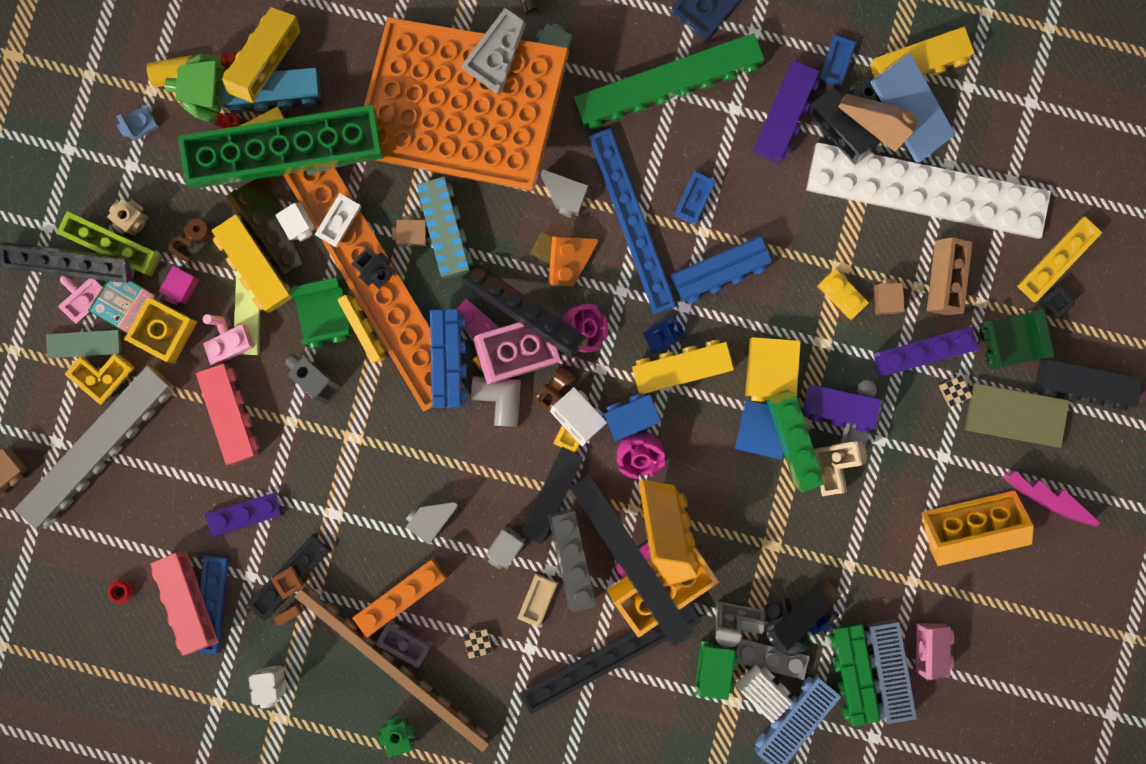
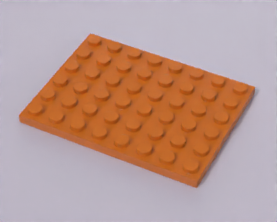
(449, 121)

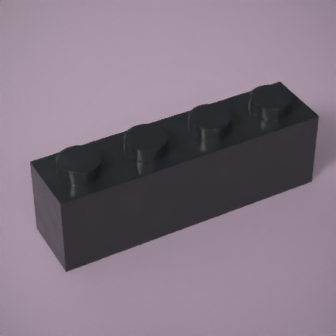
(1088, 383)

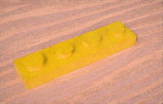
(1059, 259)

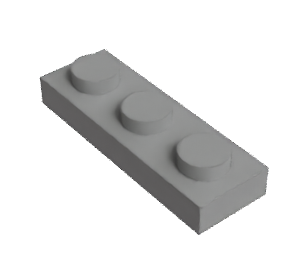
(765, 655)

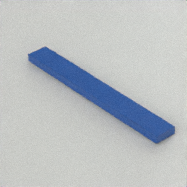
(632, 221)

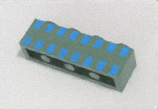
(443, 227)

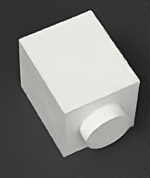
(296, 222)

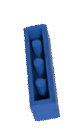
(721, 269)
(447, 358)

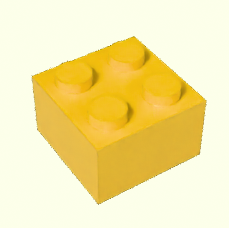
(160, 330)

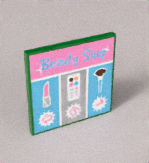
(120, 303)

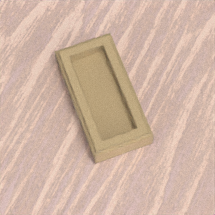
(537, 600)

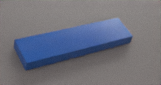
(213, 591)

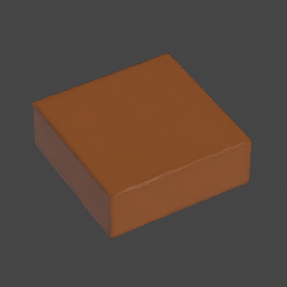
(288, 582)
(289, 614)

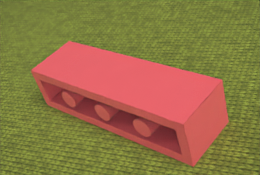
(227, 413)
(184, 603)

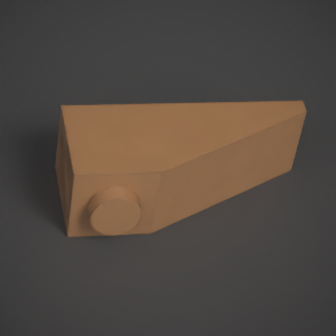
(883, 120)

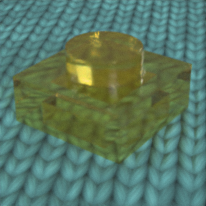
(542, 248)

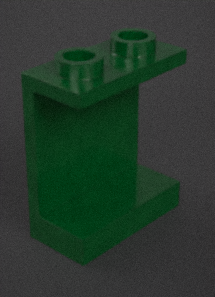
(1016, 339)

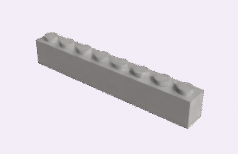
(94, 448)

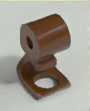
(195, 231)
(551, 393)

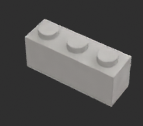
(505, 548)

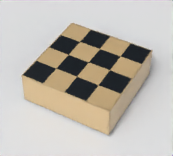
(955, 391)
(478, 643)

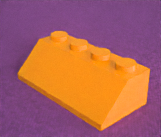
(977, 528)
(668, 531)

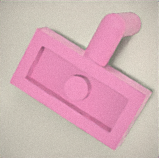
(82, 296)
(228, 343)

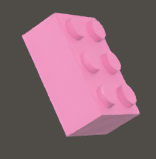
(512, 352)

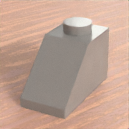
(565, 193)
(430, 519)

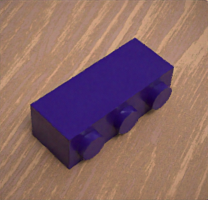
(842, 408)

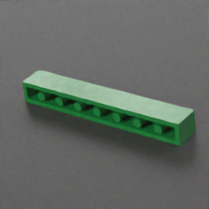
(669, 81)

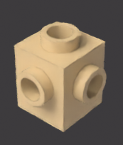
(135, 217)

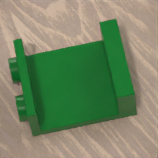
(321, 313)

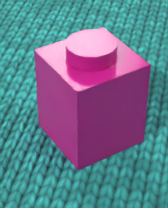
(178, 286)

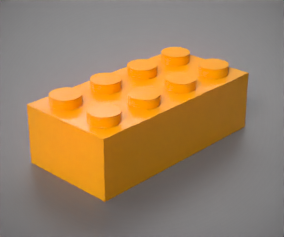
(635, 610)

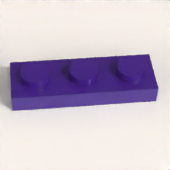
(244, 514)

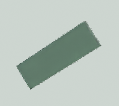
(83, 344)

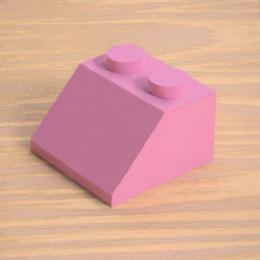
(934, 650)

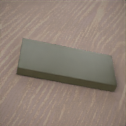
(1016, 415)

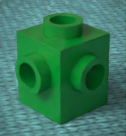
(393, 744)

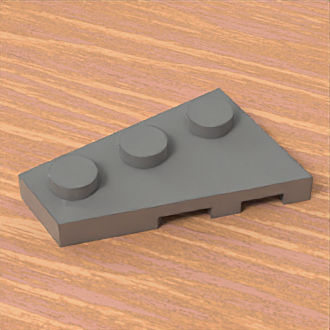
(495, 51)

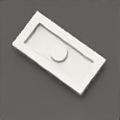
(338, 220)

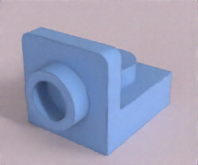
(137, 123)

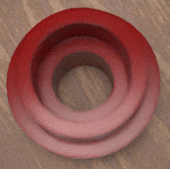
(113, 591)

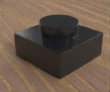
(1057, 302)

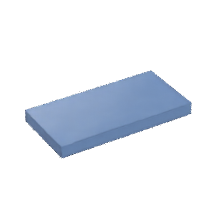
(906, 88)

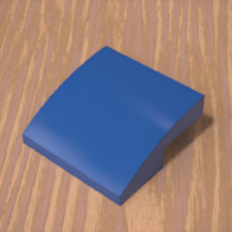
(757, 431)

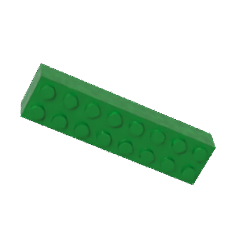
(280, 147)

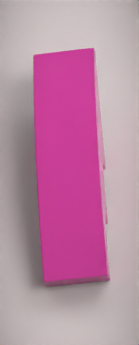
(1056, 501)

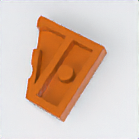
(569, 258)

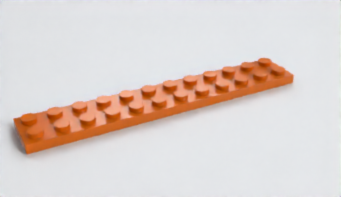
(388, 309)

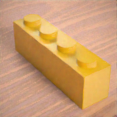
(261, 54)
(932, 54)
(251, 263)
(682, 368)

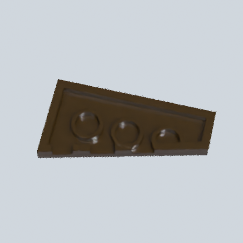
(258, 210)

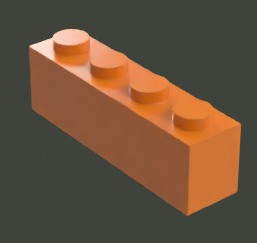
(400, 597)

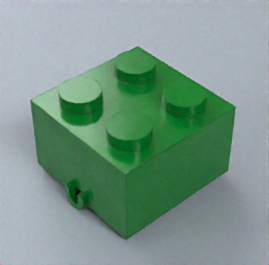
(715, 671)

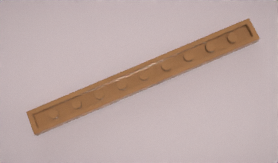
(386, 662)

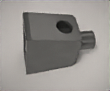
(312, 378)

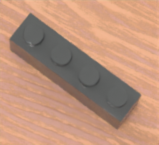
(572, 560)

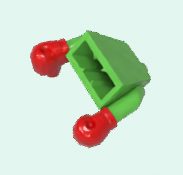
(201, 88)

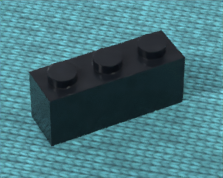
(841, 128)

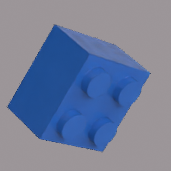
(631, 417)

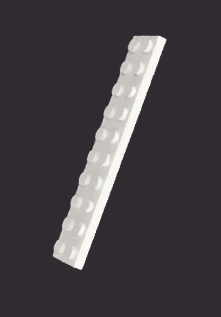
(930, 191)

